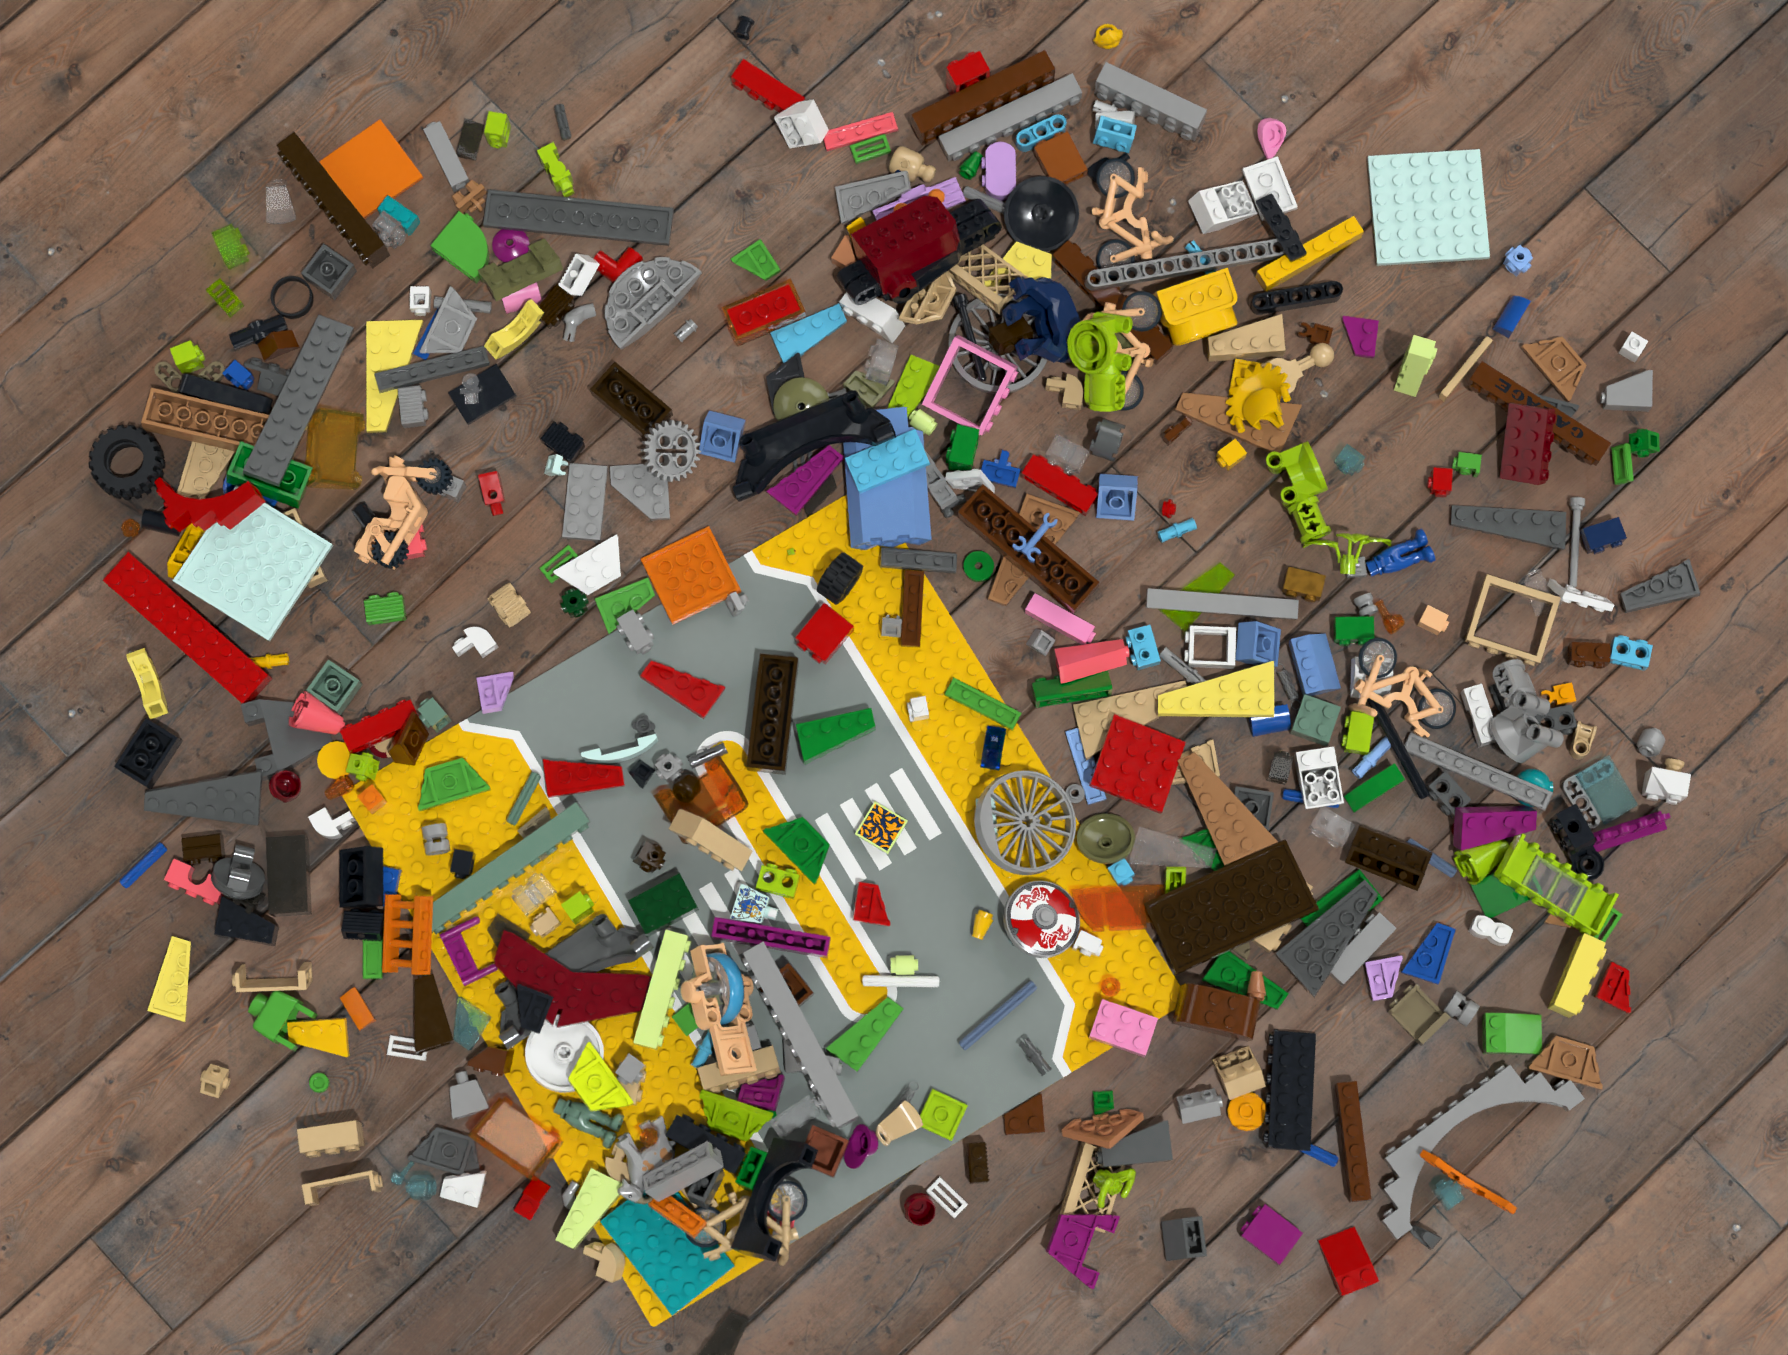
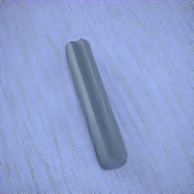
(1436, 861)

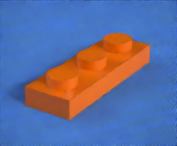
(679, 1215)

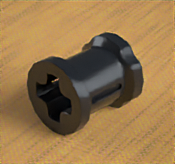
(744, 27)

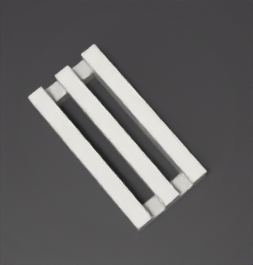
(404, 1055)
(959, 1209)

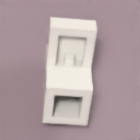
(475, 637)
(329, 828)

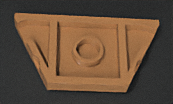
(1557, 363)
(1569, 1061)

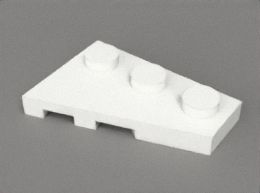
(1583, 599)

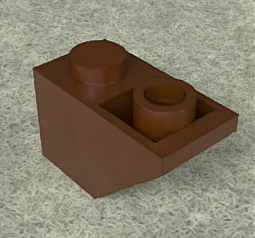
(494, 1059)

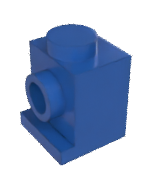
(239, 375)

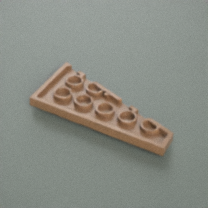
(1212, 412)
(1009, 577)
(1229, 822)

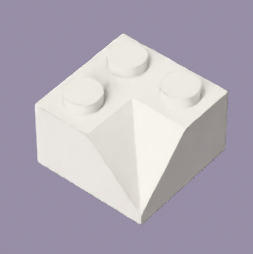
(1666, 785)

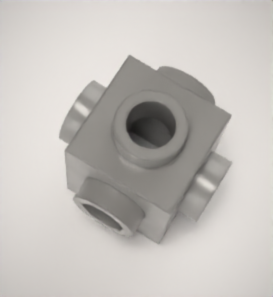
(668, 774)

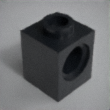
(462, 863)

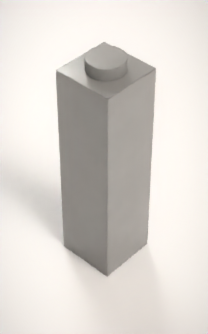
(446, 156)

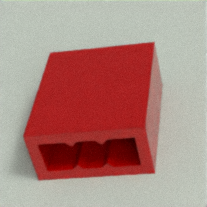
(824, 634)

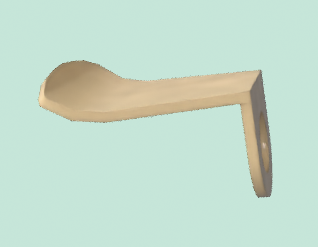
(899, 1123)

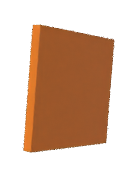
(371, 168)
(690, 575)

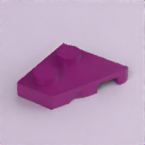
(763, 1093)

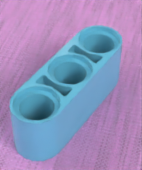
(1031, 132)

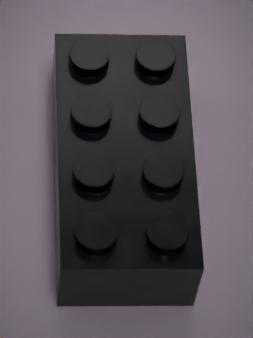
(690, 1136)

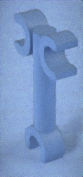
(1028, 548)

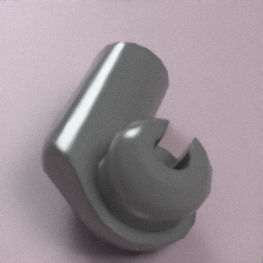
(948, 510)

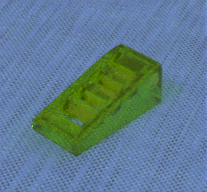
(232, 309)

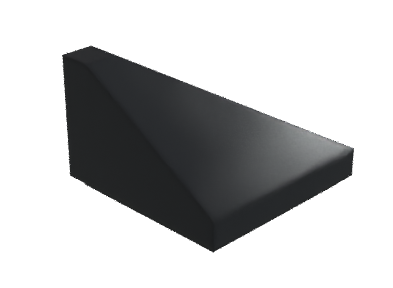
(641, 773)

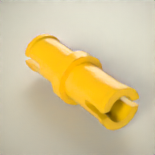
(271, 660)

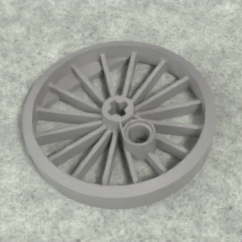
(992, 389)
(985, 828)

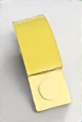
(516, 332)
(148, 682)

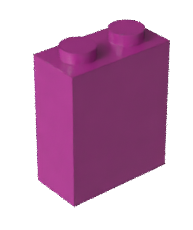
(1270, 1234)

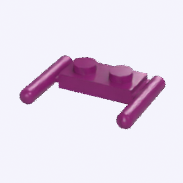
(461, 955)

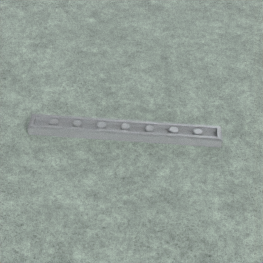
(1222, 604)
(1478, 772)

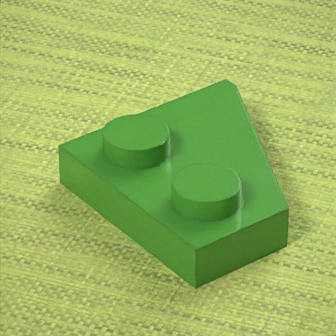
(757, 261)

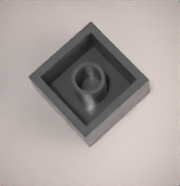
(329, 272)

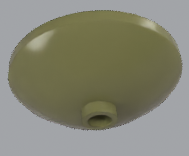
(795, 392)
(1105, 830)

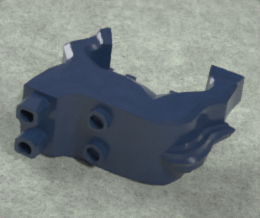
(1053, 315)

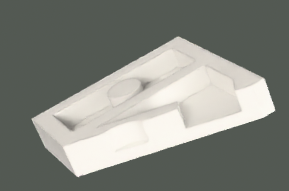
(968, 480)
(464, 1188)

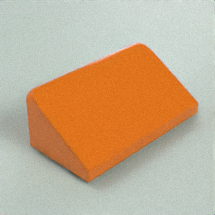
(357, 1008)

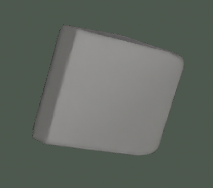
(1040, 642)

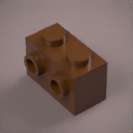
(1589, 654)

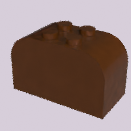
(1216, 1011)

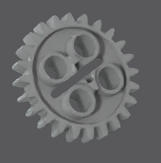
(671, 432)

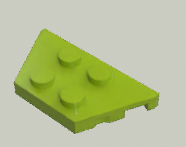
(733, 1116)

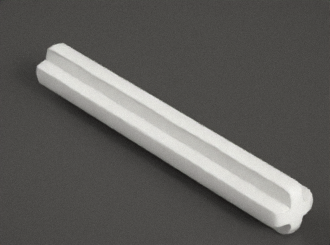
(900, 981)

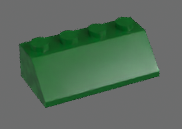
(291, 488)
(1054, 693)

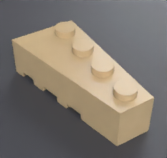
(1251, 341)
(710, 840)

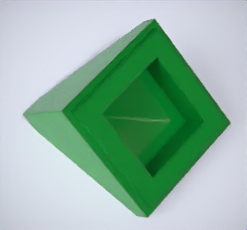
(1103, 1101)

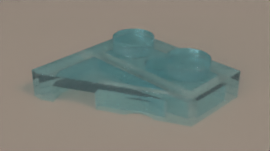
(469, 1023)

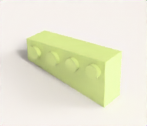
(1415, 365)
(590, 1205)

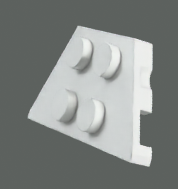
(593, 568)

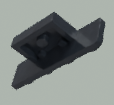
(1281, 227)

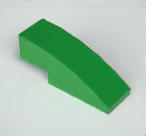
(1374, 788)

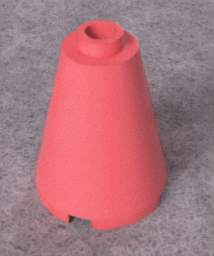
(315, 715)

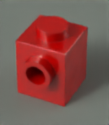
(1440, 481)

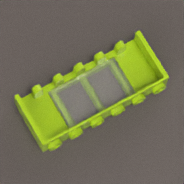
(1555, 886)

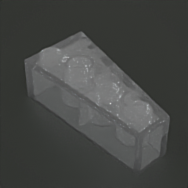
(1168, 850)

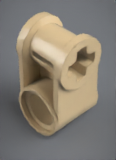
(1582, 736)

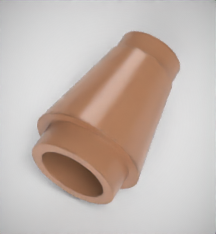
(1256, 986)

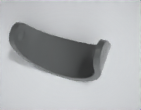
(1426, 1237)

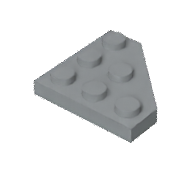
(642, 490)

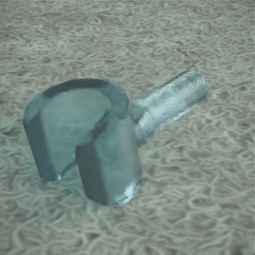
(399, 1178)

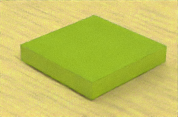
(942, 1114)

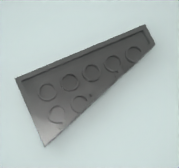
(1321, 944)

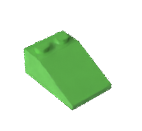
(1511, 1033)

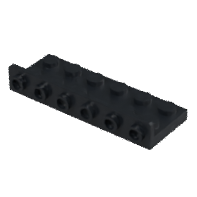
(1290, 1090)

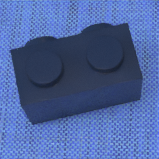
(1603, 535)

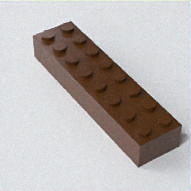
(983, 97)
(1052, 568)

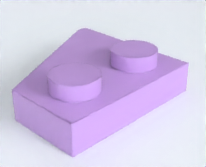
(494, 691)
(1382, 977)

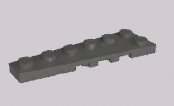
(1532, 526)

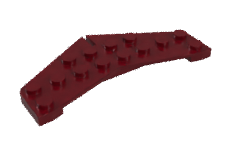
(577, 994)

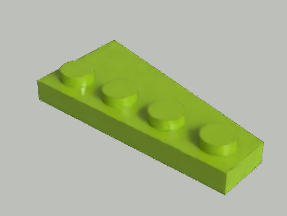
(913, 384)

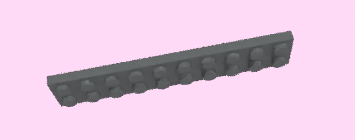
(578, 217)
(298, 400)

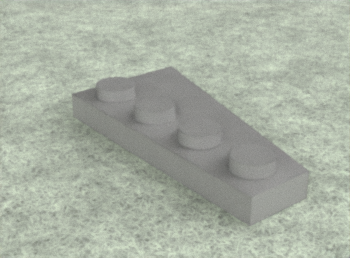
(866, 195)

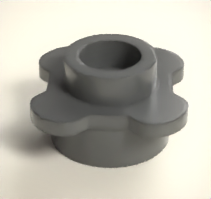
(643, 721)

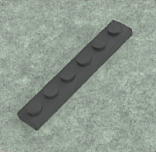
(432, 369)

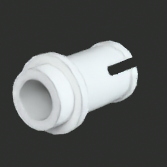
(1103, 107)

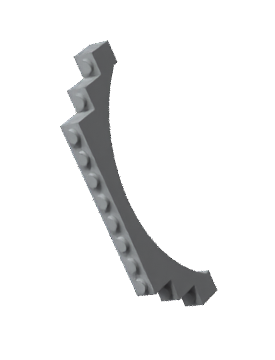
(1501, 1089)

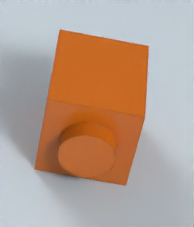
(372, 799)

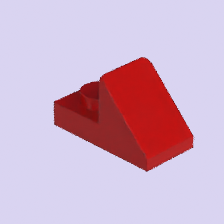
(532, 1199)

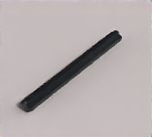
(1400, 750)

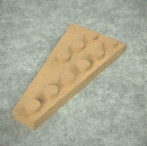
(203, 469)
(1095, 716)

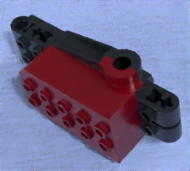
(914, 248)

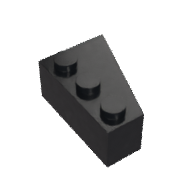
(239, 925)

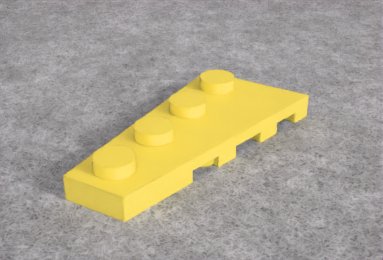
(172, 984)

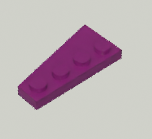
(806, 480)

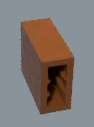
(1060, 158)

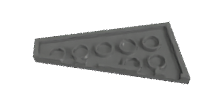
(219, 798)

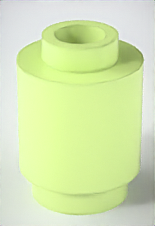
(922, 422)
(904, 964)

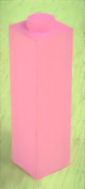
(1060, 620)

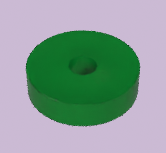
(982, 574)

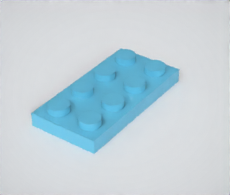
(887, 461)

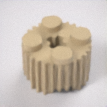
(509, 605)

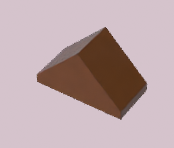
(277, 344)

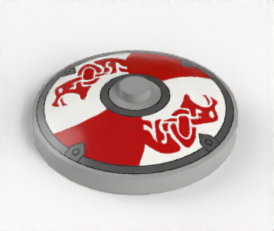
(1041, 919)

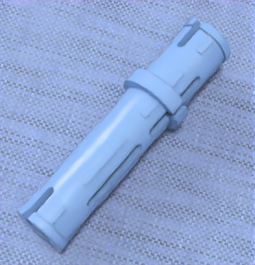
(1371, 758)

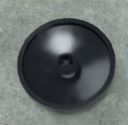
(1041, 213)

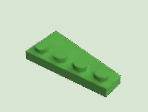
(864, 1036)

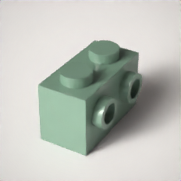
(433, 715)

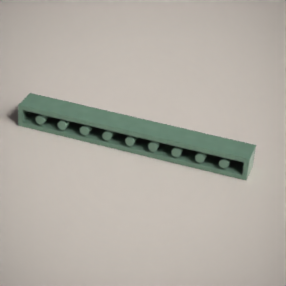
(507, 865)

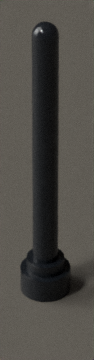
(960, 302)

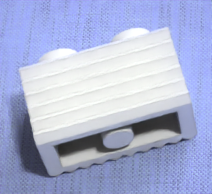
(579, 274)

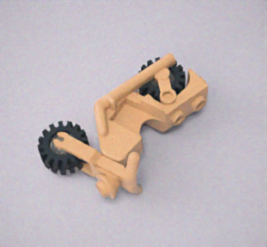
(406, 510)

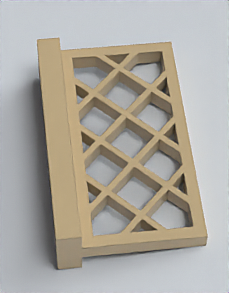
(978, 289)
(1076, 1182)

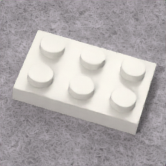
(1268, 179)

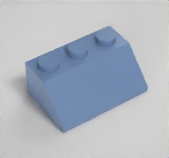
(1314, 664)

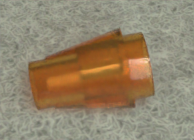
(340, 787)

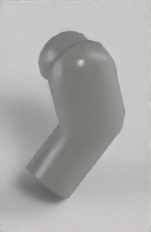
(569, 1194)

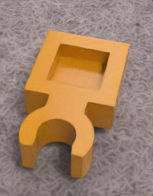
(1561, 694)

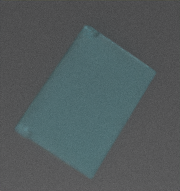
(1606, 789)

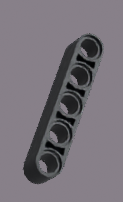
(1290, 304)
(223, 394)

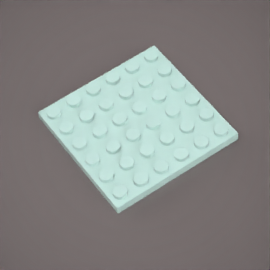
(1428, 207)
(254, 568)

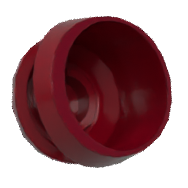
(285, 786)
(919, 1209)

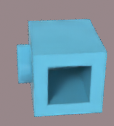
(1121, 872)

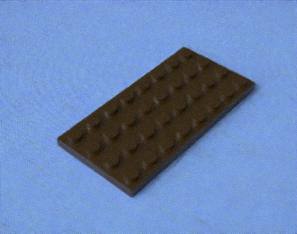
(1231, 906)

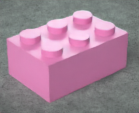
(1123, 1028)

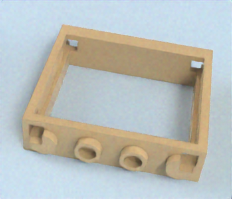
(1521, 590)

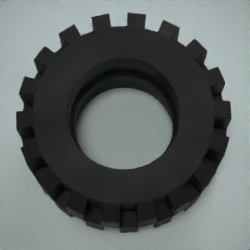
(839, 578)

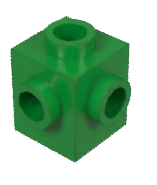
(1644, 442)

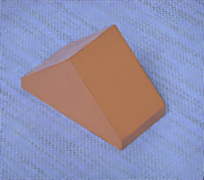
(844, 254)

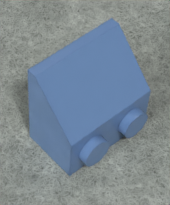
(721, 436)
(1117, 497)
(1257, 643)

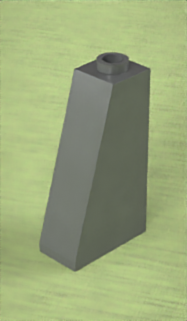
(1142, 1147)

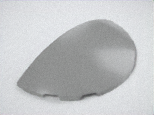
(646, 296)

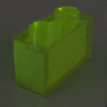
(230, 246)

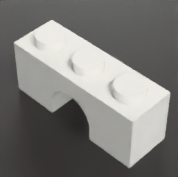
(1479, 709)

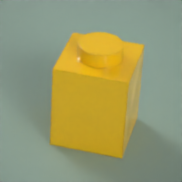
(1230, 455)

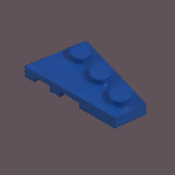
(1431, 955)

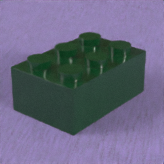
(663, 905)

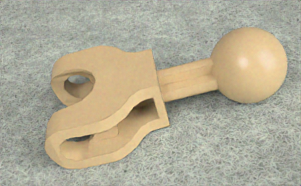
(1320, 355)

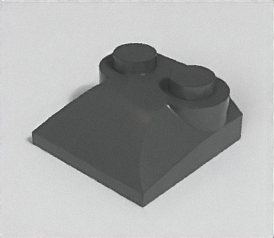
(1257, 802)

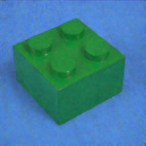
(964, 447)

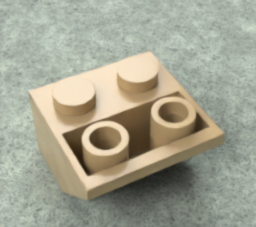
(1239, 1072)

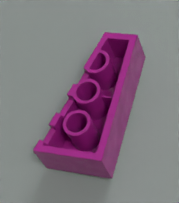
(1489, 824)

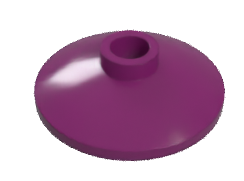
(508, 253)

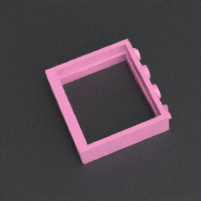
(1002, 392)

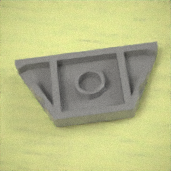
(451, 326)

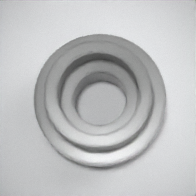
(1079, 798)

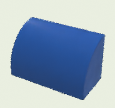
(1511, 315)
(1268, 725)

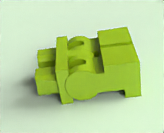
(560, 176)

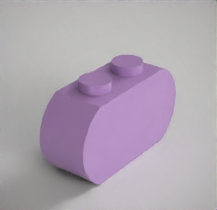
(999, 170)

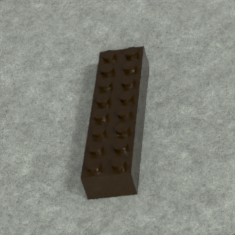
(332, 201)

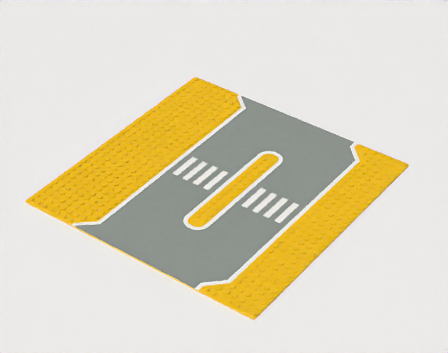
(927, 881)

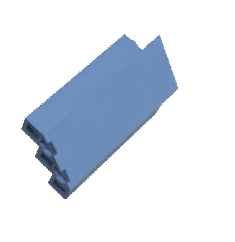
(894, 510)

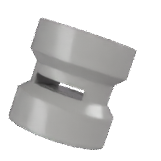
(1365, 605)

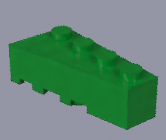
(833, 732)

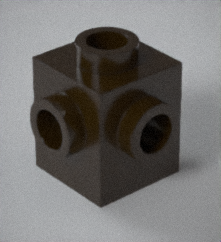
(649, 857)

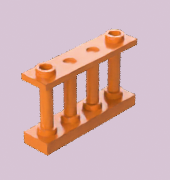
(422, 934)

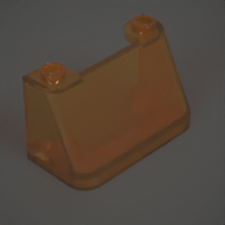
(717, 801)
(516, 1139)

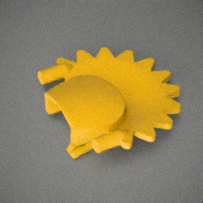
(1258, 397)

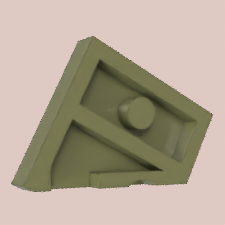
(869, 391)

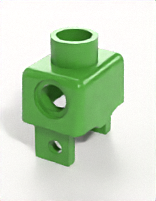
(274, 1014)

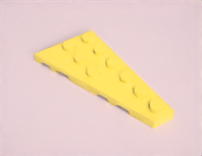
(1232, 695)

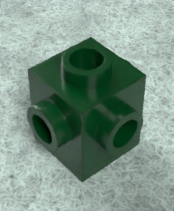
(577, 609)

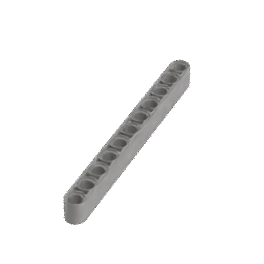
(1177, 268)

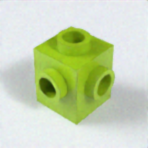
(363, 766)

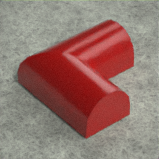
(611, 269)

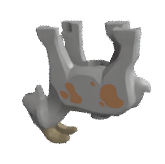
(644, 1160)

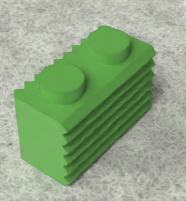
(385, 609)

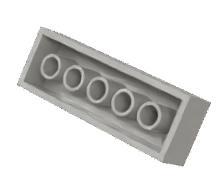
(1150, 102)

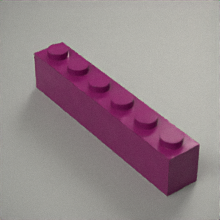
(773, 937)

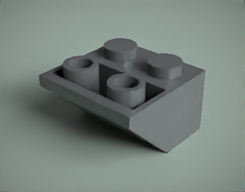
(1184, 1238)

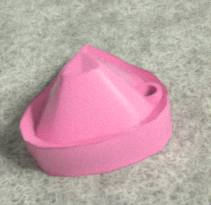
(1270, 137)

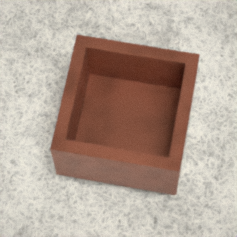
(830, 1150)

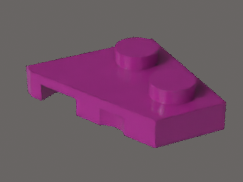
(1362, 335)

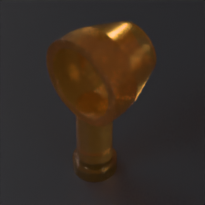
(1391, 622)

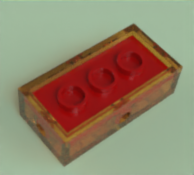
(763, 312)

